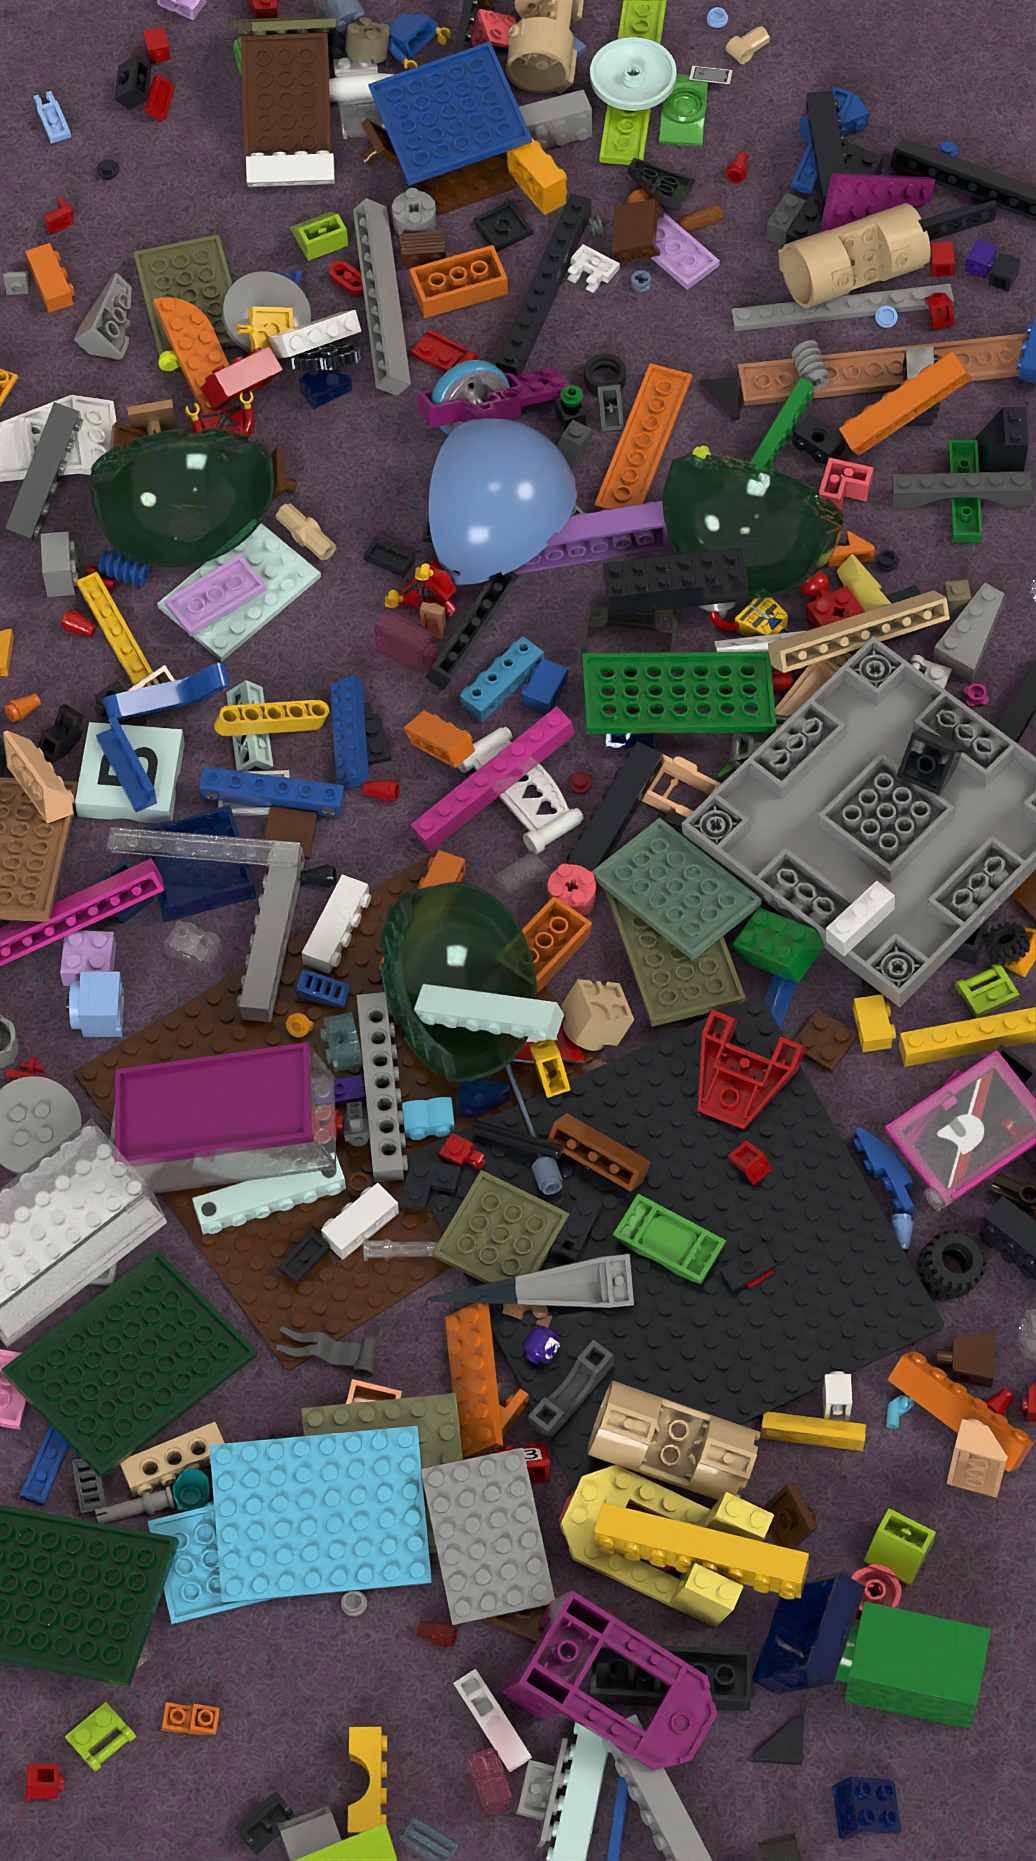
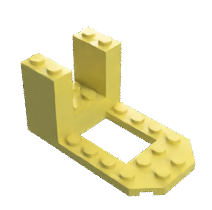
(697, 1591)

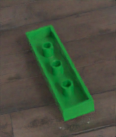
(783, 425)
(965, 510)

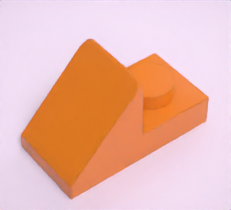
(854, 545)
(513, 1408)

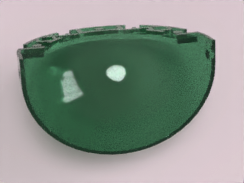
(136, 483)
(771, 516)
(459, 941)

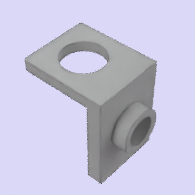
(16, 282)

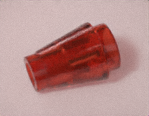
(440, 1633)

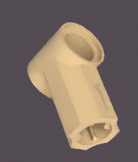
(744, 47)

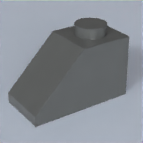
(575, 443)

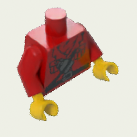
(231, 419)
(428, 586)

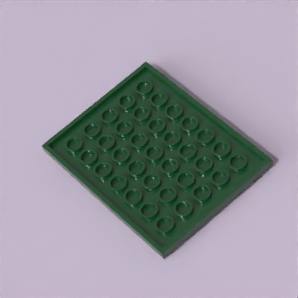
(129, 1363)
(78, 1593)

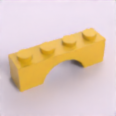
(366, 1750)

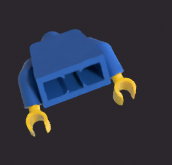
(412, 33)

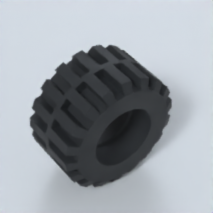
(942, 1279)

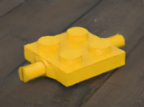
(266, 323)

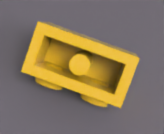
(872, 1023)

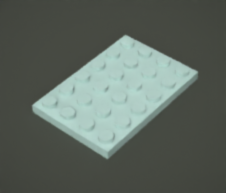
(280, 569)

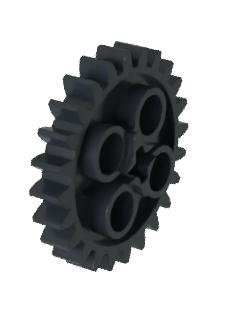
(327, 357)

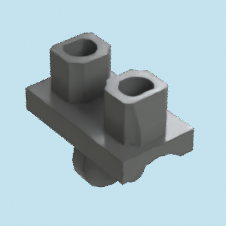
(356, 1124)

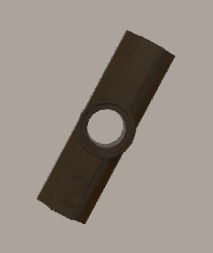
(1014, 1191)

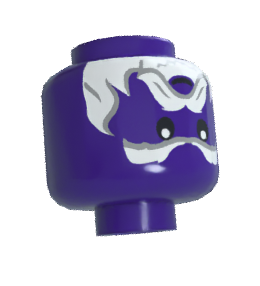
(541, 1345)

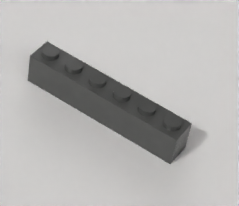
(44, 471)

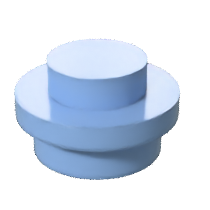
(717, 17)
(886, 316)

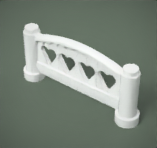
(541, 828)

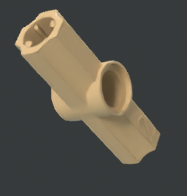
(306, 531)

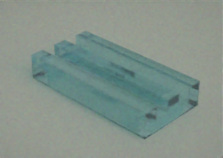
(434, 1834)

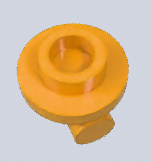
(298, 1025)

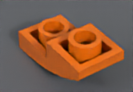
(190, 1719)

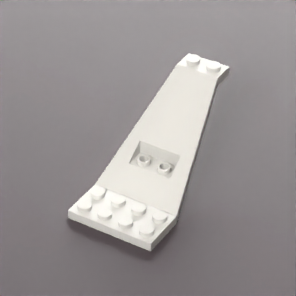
(91, 442)

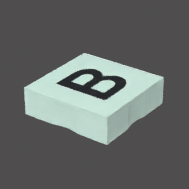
(99, 790)

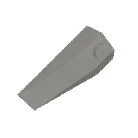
(106, 322)

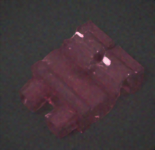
(489, 1782)

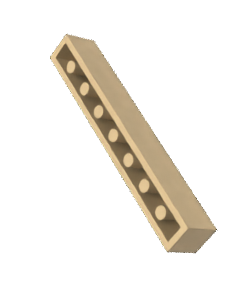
(857, 631)

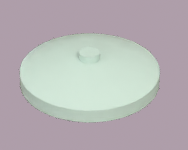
(633, 73)

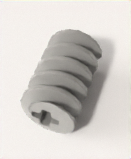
(810, 364)

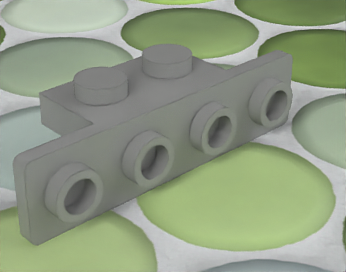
(539, 1791)

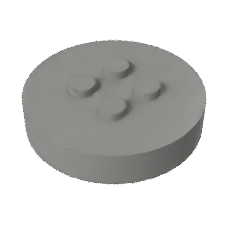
(34, 1120)

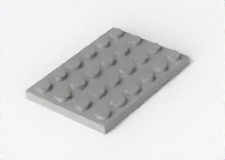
(487, 1536)

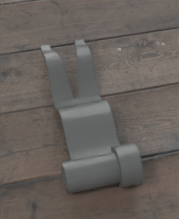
(334, 1352)

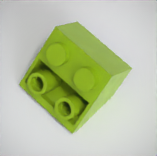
(321, 235)
(900, 1546)

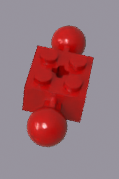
(829, 607)

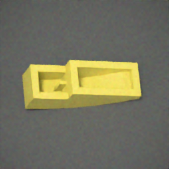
(862, 584)

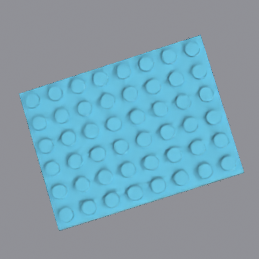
(320, 1514)

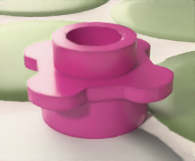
(975, 689)

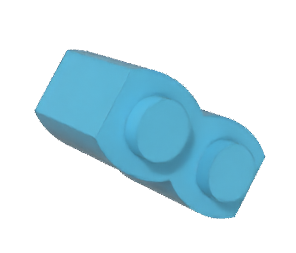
(428, 1118)

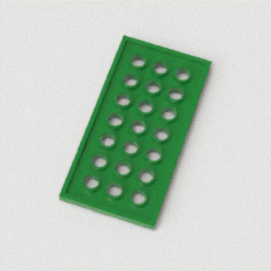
(669, 721)

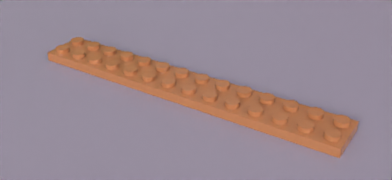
(878, 369)

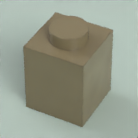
(957, 595)

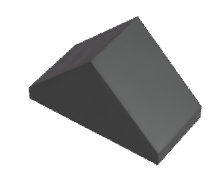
(610, 407)

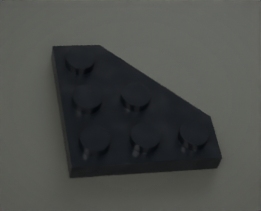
(660, 183)

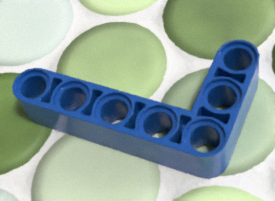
(168, 695)

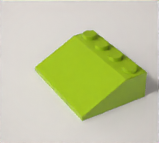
(367, 1846)

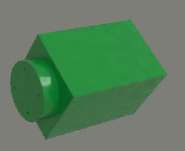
(914, 1664)

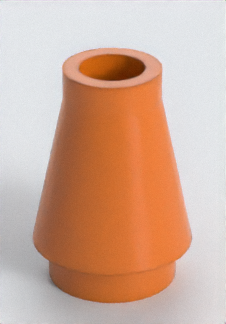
(22, 707)

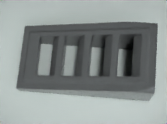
(79, 1465)

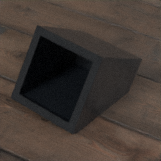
(1004, 442)

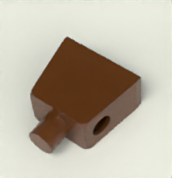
(970, 1359)

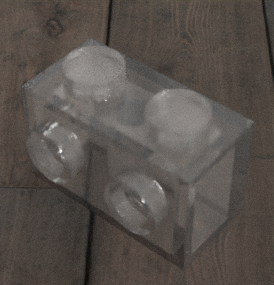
(193, 945)

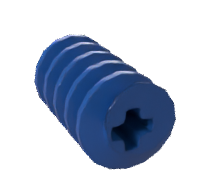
(123, 569)

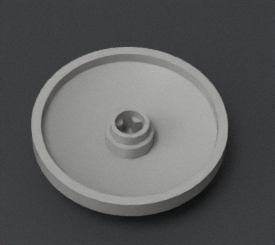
(261, 290)

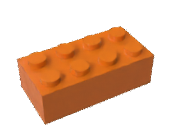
(458, 281)
(554, 938)

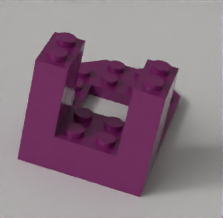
(564, 1653)

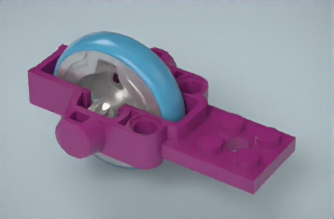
(465, 385)

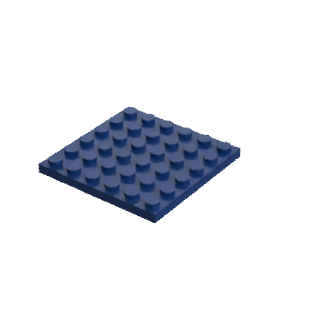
(449, 113)

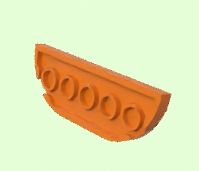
(192, 343)

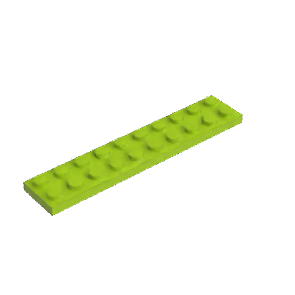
(626, 129)

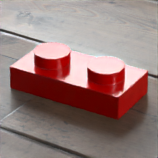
(159, 98)

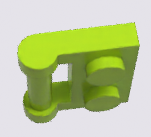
(989, 996)
(94, 1731)

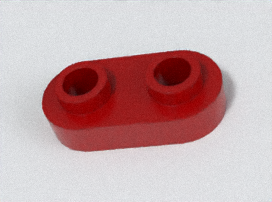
(349, 278)

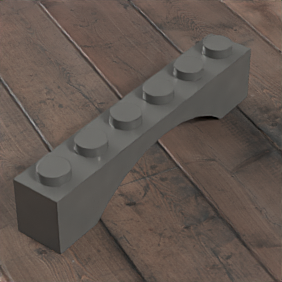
(1001, 487)

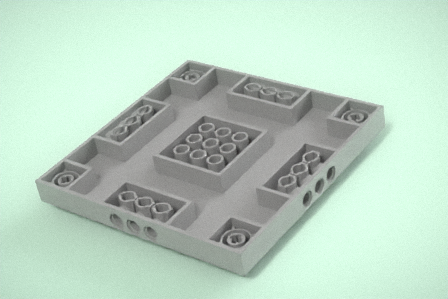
(827, 818)

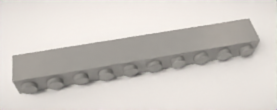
(381, 297)

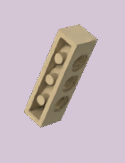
(160, 1456)

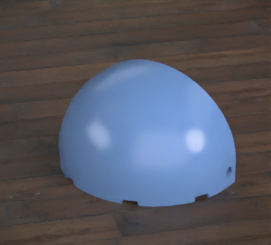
(496, 498)

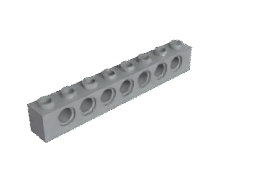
(384, 1167)

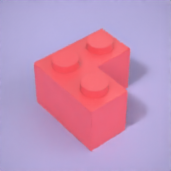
(846, 480)

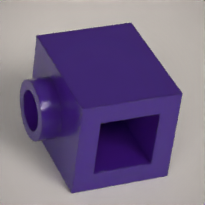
(981, 258)

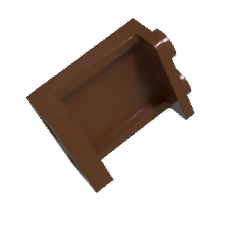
(636, 230)

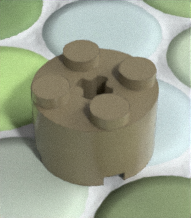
(367, 41)

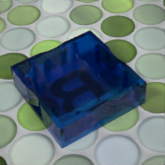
(199, 884)
(809, 1635)

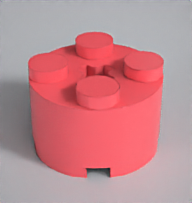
(574, 887)
(880, 1581)

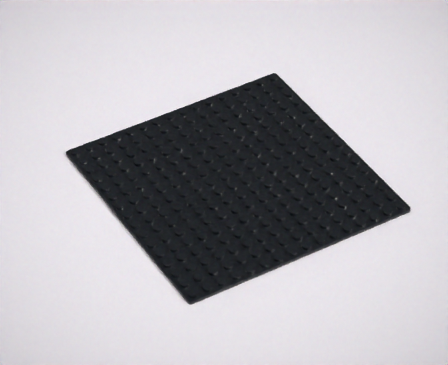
(839, 1277)

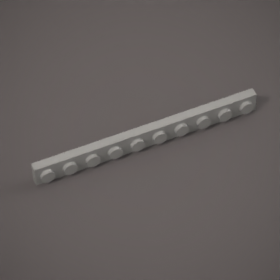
(838, 308)

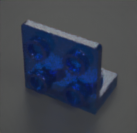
(866, 1806)

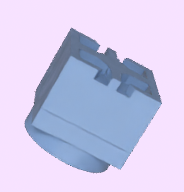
(97, 1004)

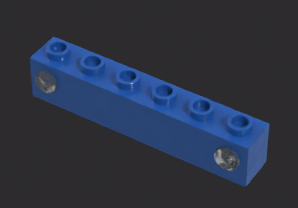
(272, 791)

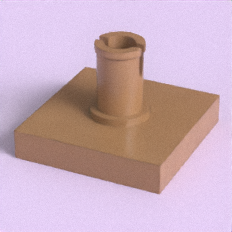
(152, 416)

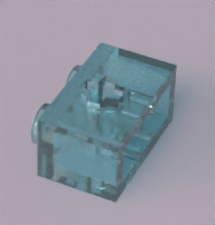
(343, 1029)

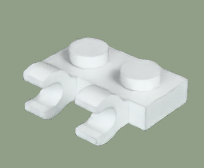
(594, 263)

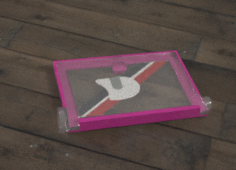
(967, 1130)

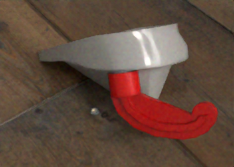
(718, 612)

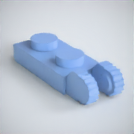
(52, 118)

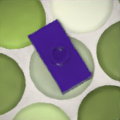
(349, 1090)

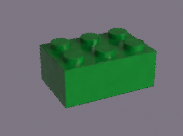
(778, 945)

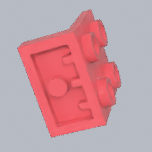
(491, 28)

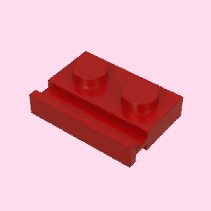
(438, 351)

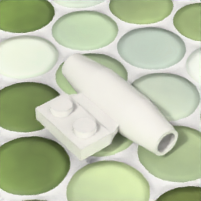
(353, 79)

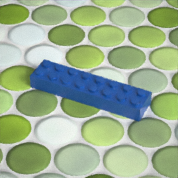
(349, 732)

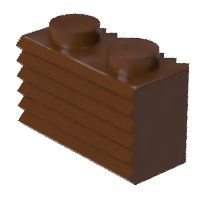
(422, 248)

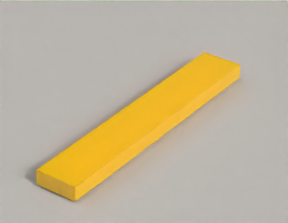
(114, 628)

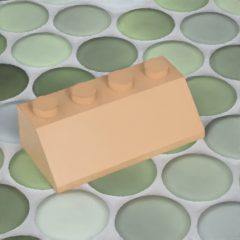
(37, 778)
(977, 1459)

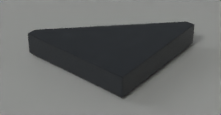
(726, 392)
(785, 1746)

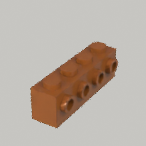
(599, 1152)

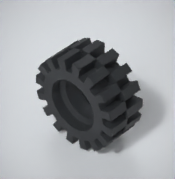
(1006, 943)

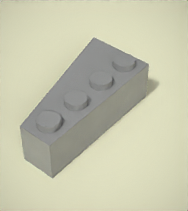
(969, 634)

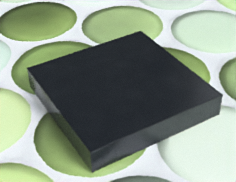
(503, 226)

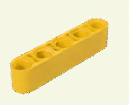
(271, 717)

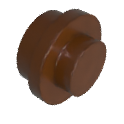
(358, 1183)

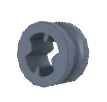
(635, 281)

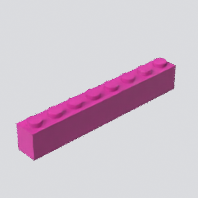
(493, 779)
(81, 910)

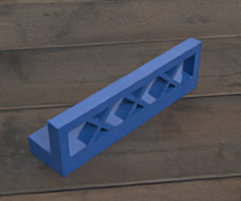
(127, 766)

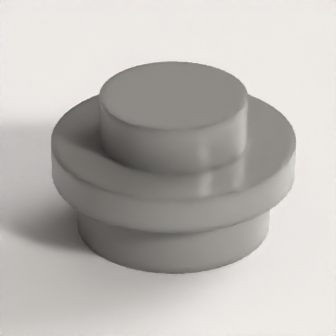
(353, 1603)

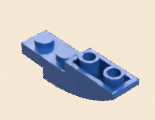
(884, 1164)

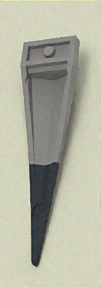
(586, 1283)

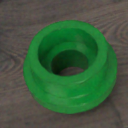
(571, 401)

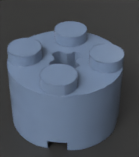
(344, 12)

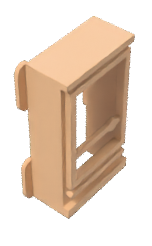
(683, 771)

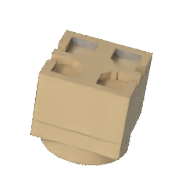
(596, 1014)

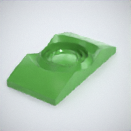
(684, 112)
(668, 1239)

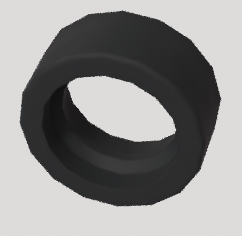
(604, 361)

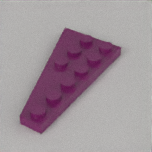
(861, 195)

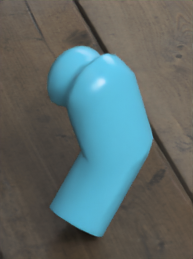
(896, 1408)

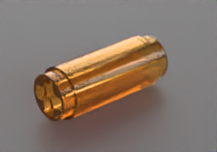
(701, 218)

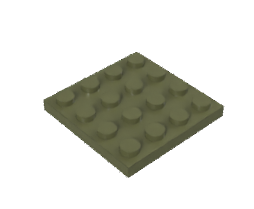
(283, 25)
(500, 1231)

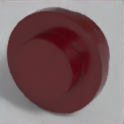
(580, 782)

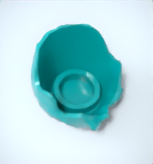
(191, 1490)

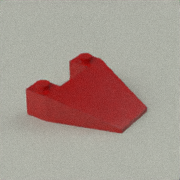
(737, 1081)

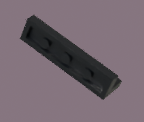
(959, 219)

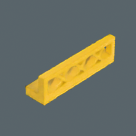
(813, 1431)

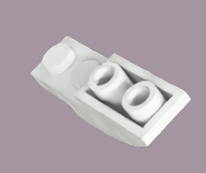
(492, 1720)

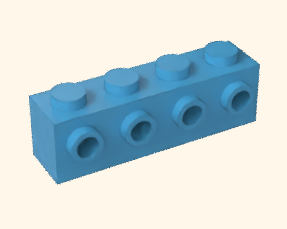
(501, 679)

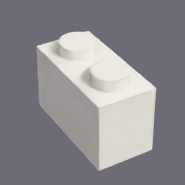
(837, 1396)

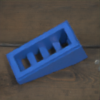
(320, 997)

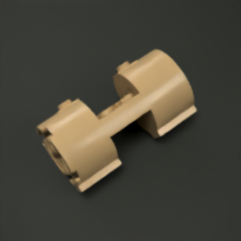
(542, 45)
(854, 255)
(672, 1442)

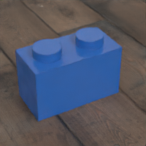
(545, 686)

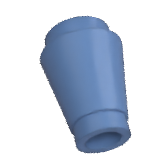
(902, 1228)

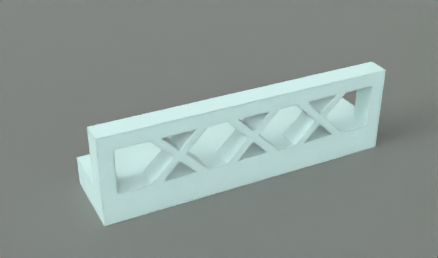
(256, 744)

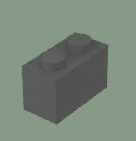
(783, 218)

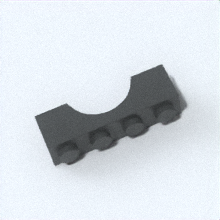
(583, 1378)

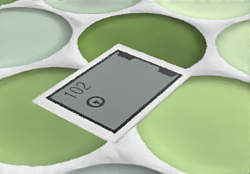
(710, 74)

